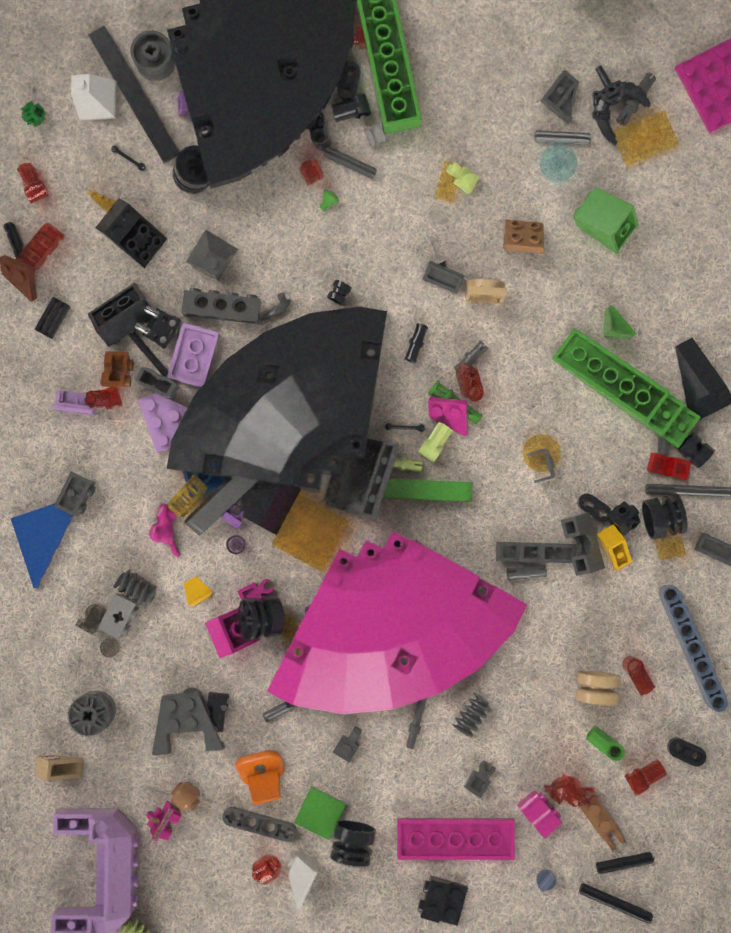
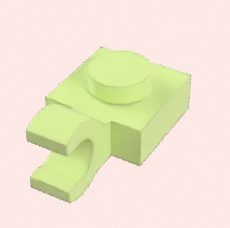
(464, 177)

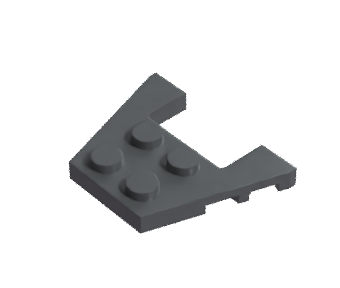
(184, 714)

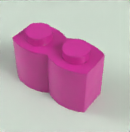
(539, 813)

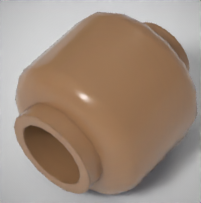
(185, 796)

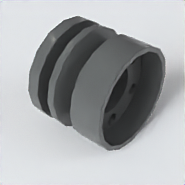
(100, 705)

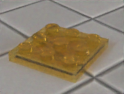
(310, 532)

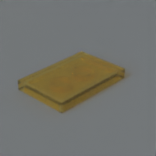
(645, 138)

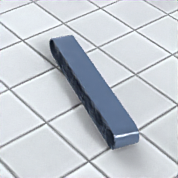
(699, 654)

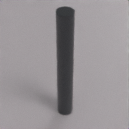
(148, 353)

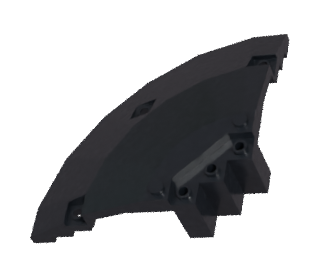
(237, 81)
(297, 418)

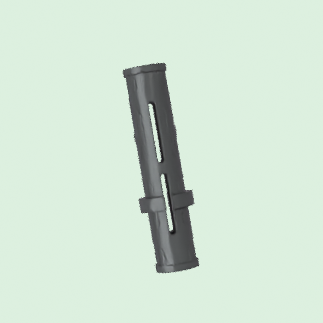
(631, 105)

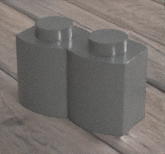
(160, 384)

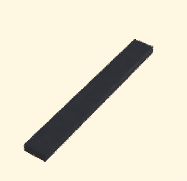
(134, 94)

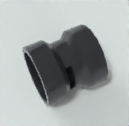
(339, 292)

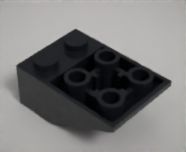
(131, 232)

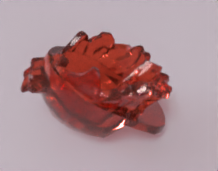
(570, 790)

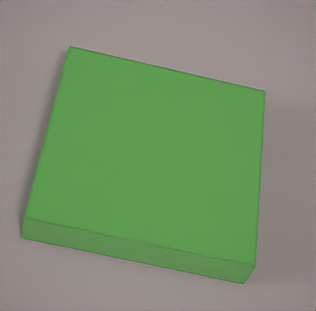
(320, 812)

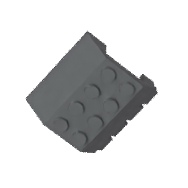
(364, 481)

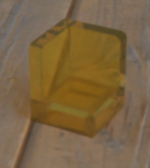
(670, 548)

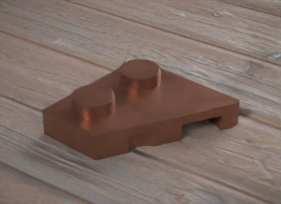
(19, 275)

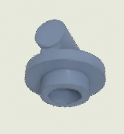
(545, 880)

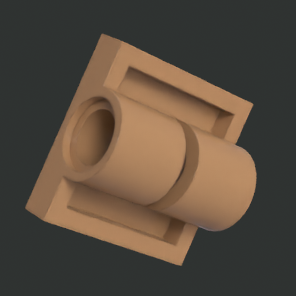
(524, 236)

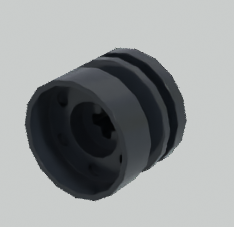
(188, 160)
(664, 516)
(261, 617)
(353, 843)

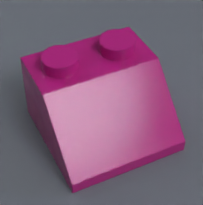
(227, 634)

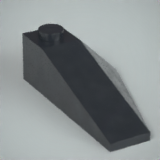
(702, 385)

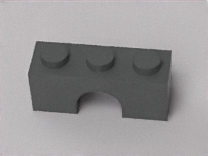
(589, 554)

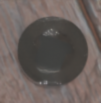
(110, 647)

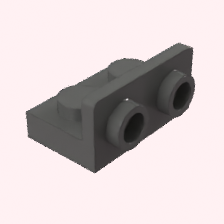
(75, 494)

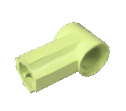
(433, 445)

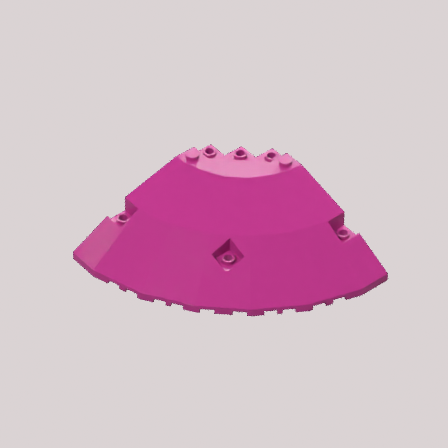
(390, 609)

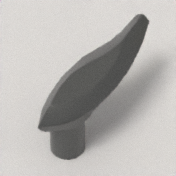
(279, 308)

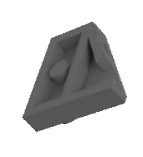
(561, 96)

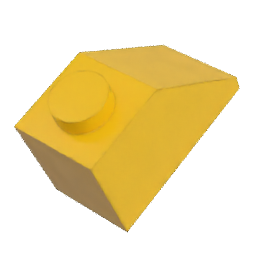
(614, 547)

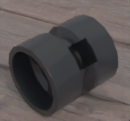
(696, 450)

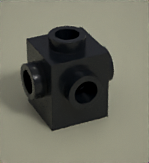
(624, 517)

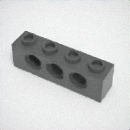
(191, 307)

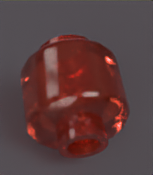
(266, 869)

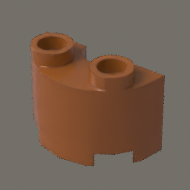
(117, 369)

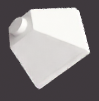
(94, 96)
(301, 876)

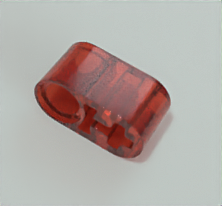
(466, 385)

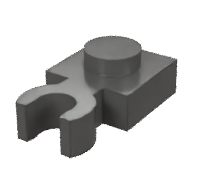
(477, 781)

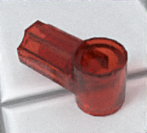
(33, 185)
(105, 398)
(638, 676)
(642, 778)

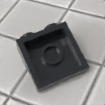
(442, 900)

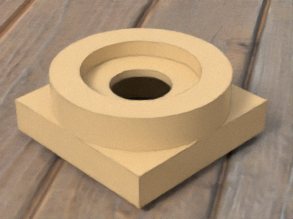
(485, 291)

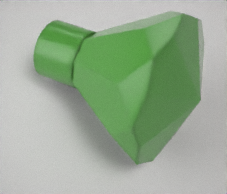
(329, 199)

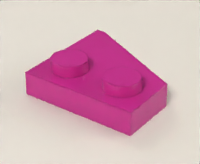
(450, 412)

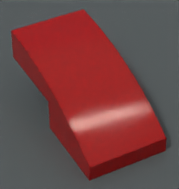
(669, 466)

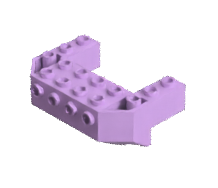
(115, 872)

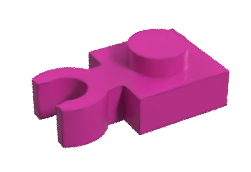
(253, 591)

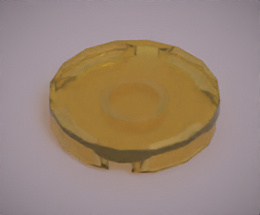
(537, 461)

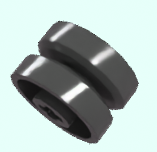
(152, 55)

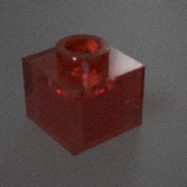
(311, 172)

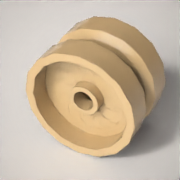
(598, 688)

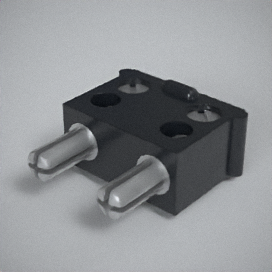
(160, 327)

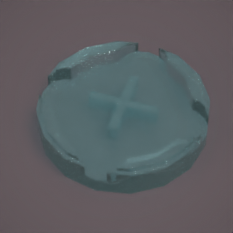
(558, 163)

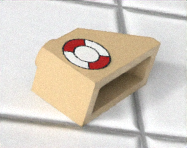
(58, 767)

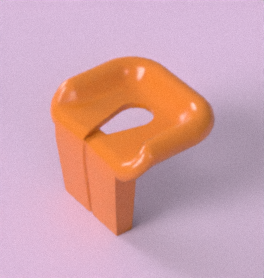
(262, 786)

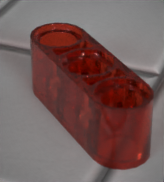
(40, 246)

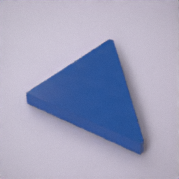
(39, 537)

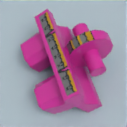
(159, 820)

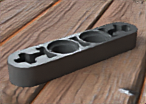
(258, 828)

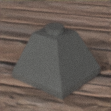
(211, 255)

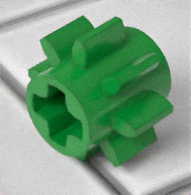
(33, 114)

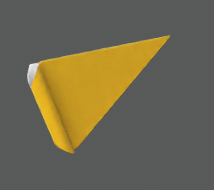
(196, 591)

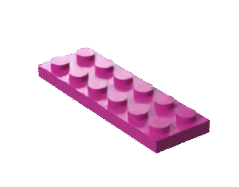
(455, 839)

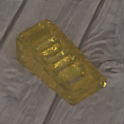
(103, 201)
(178, 505)

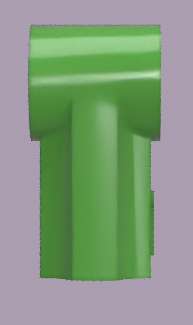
(604, 743)

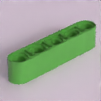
(428, 490)

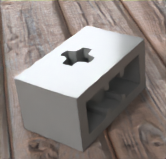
(110, 620)

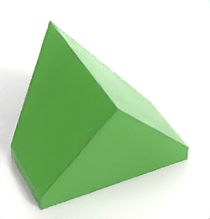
(616, 326)

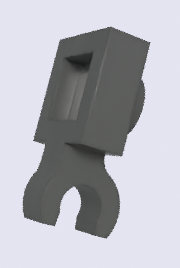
(347, 746)

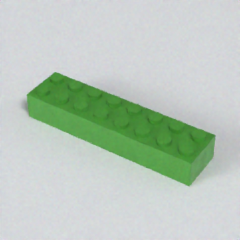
(389, 65)

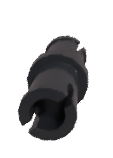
(416, 343)

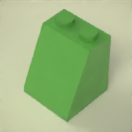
(606, 219)

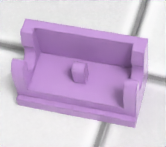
(73, 403)

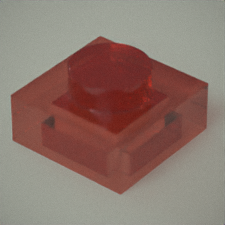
(359, 38)

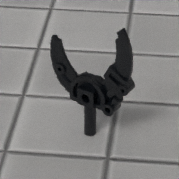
(611, 95)

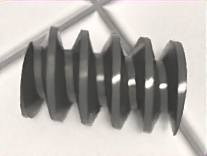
(135, 588)
(472, 715)

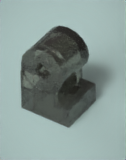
(94, 616)

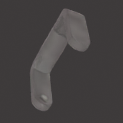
(549, 462)

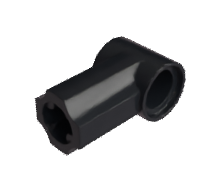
(355, 107)
(218, 706)

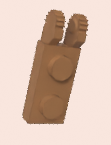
(601, 821)

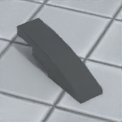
(535, 552)

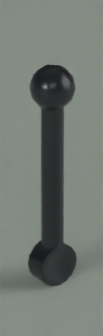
(115, 149)
(420, 428)

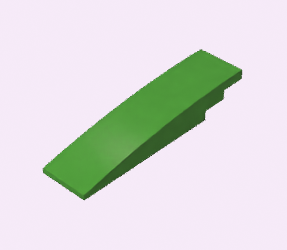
(626, 388)

